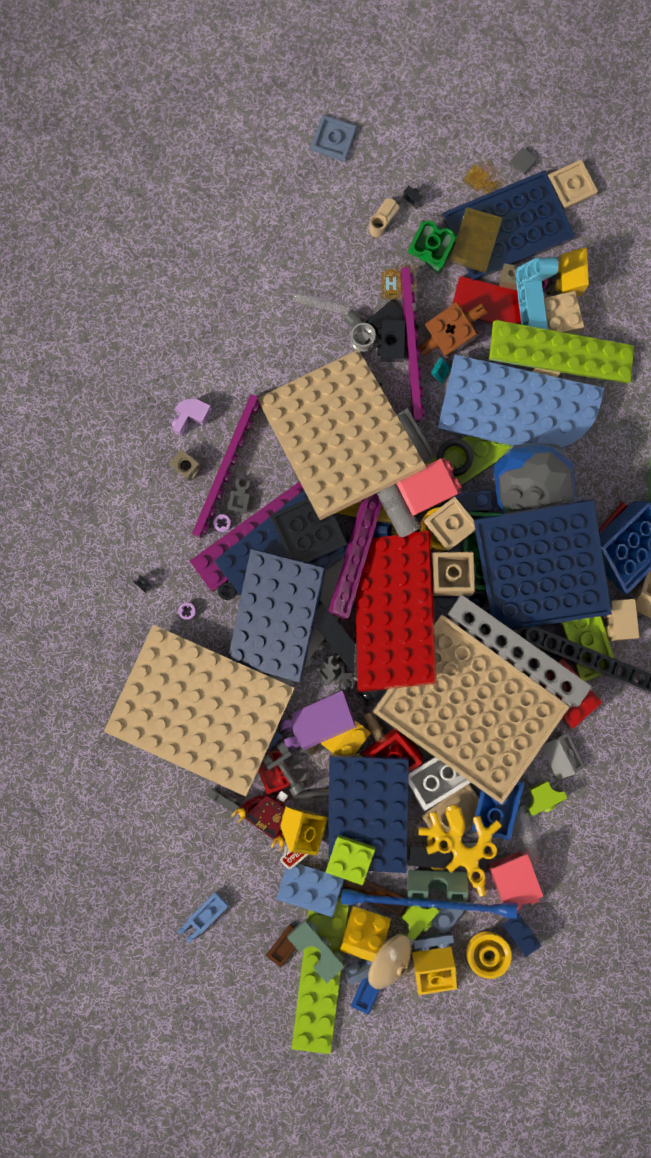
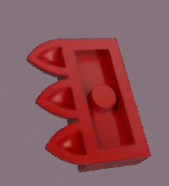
(272, 778)

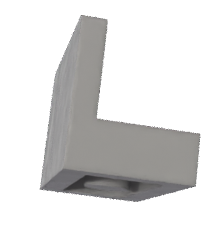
(563, 756)

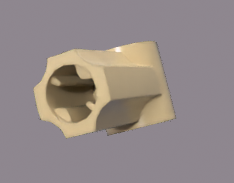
(383, 217)

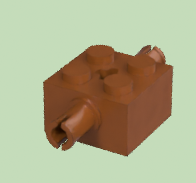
(464, 332)

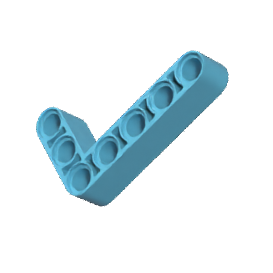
(530, 291)

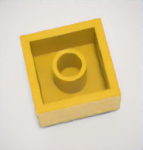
(364, 934)

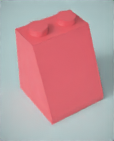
(430, 486)
(515, 879)

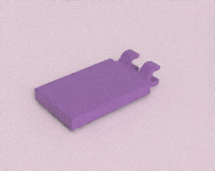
(319, 722)

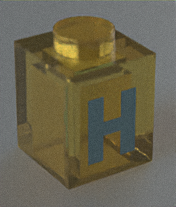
(390, 284)

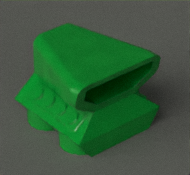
(432, 245)

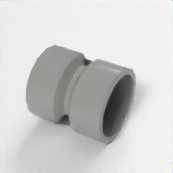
(363, 337)

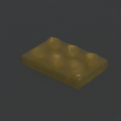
(475, 239)

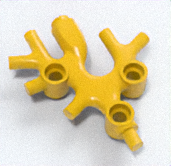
(463, 855)

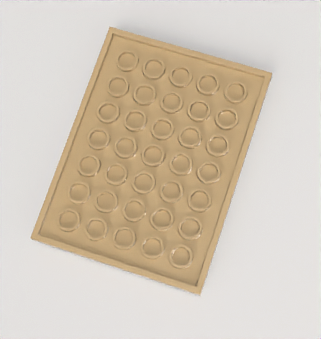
(340, 434)
(199, 710)
(479, 715)

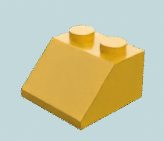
(573, 272)
(347, 742)
(303, 830)
(434, 970)

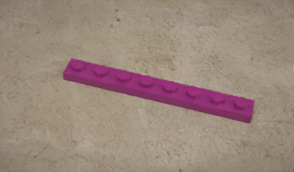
(411, 335)
(223, 474)
(355, 556)

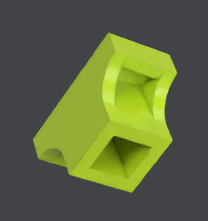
(544, 798)
(418, 919)

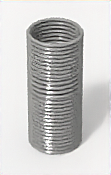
(398, 511)

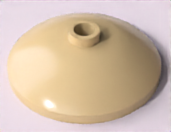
(390, 962)

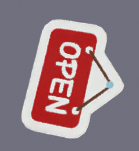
(291, 859)

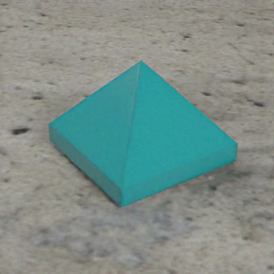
(440, 370)

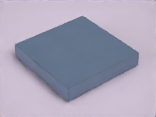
(333, 138)

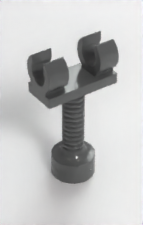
(344, 678)
(296, 786)

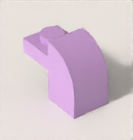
(190, 410)

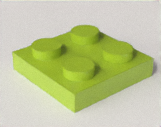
(350, 859)

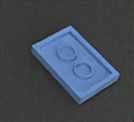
(310, 889)

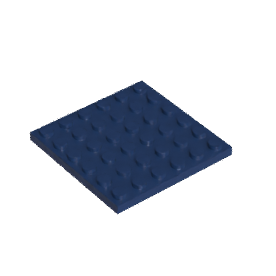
(543, 565)

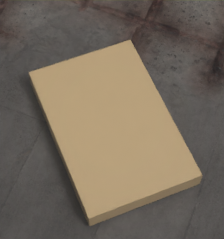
(465, 799)

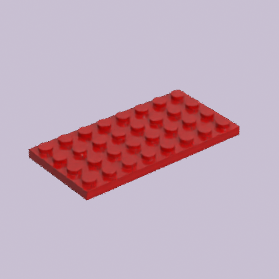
(396, 614)

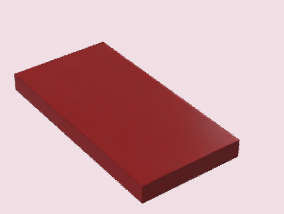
(499, 302)

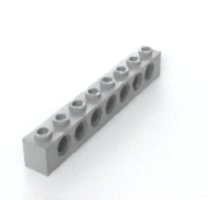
(578, 687)

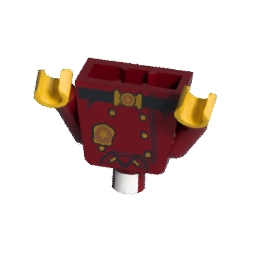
(266, 815)

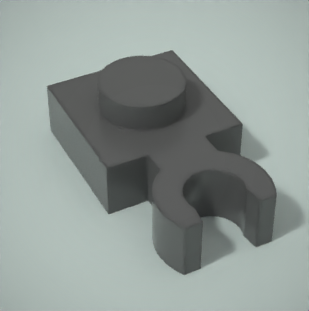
(239, 500)
(329, 668)
(228, 802)

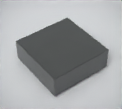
(523, 160)

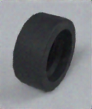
(463, 445)

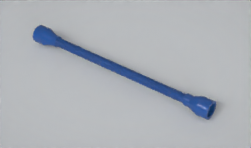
(506, 909)

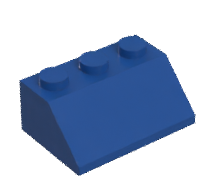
(505, 813)

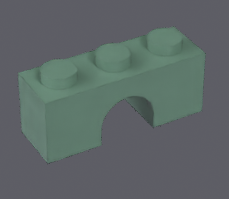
(452, 884)
(306, 935)

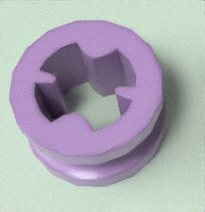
(222, 517)
(181, 610)

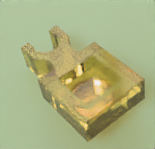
(477, 178)

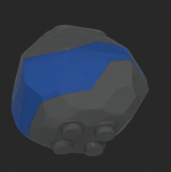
(534, 477)

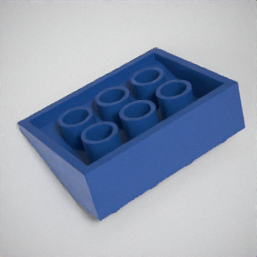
(628, 546)

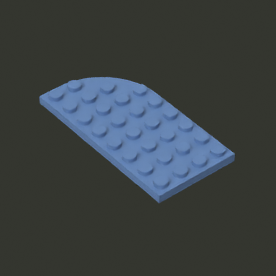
(516, 405)

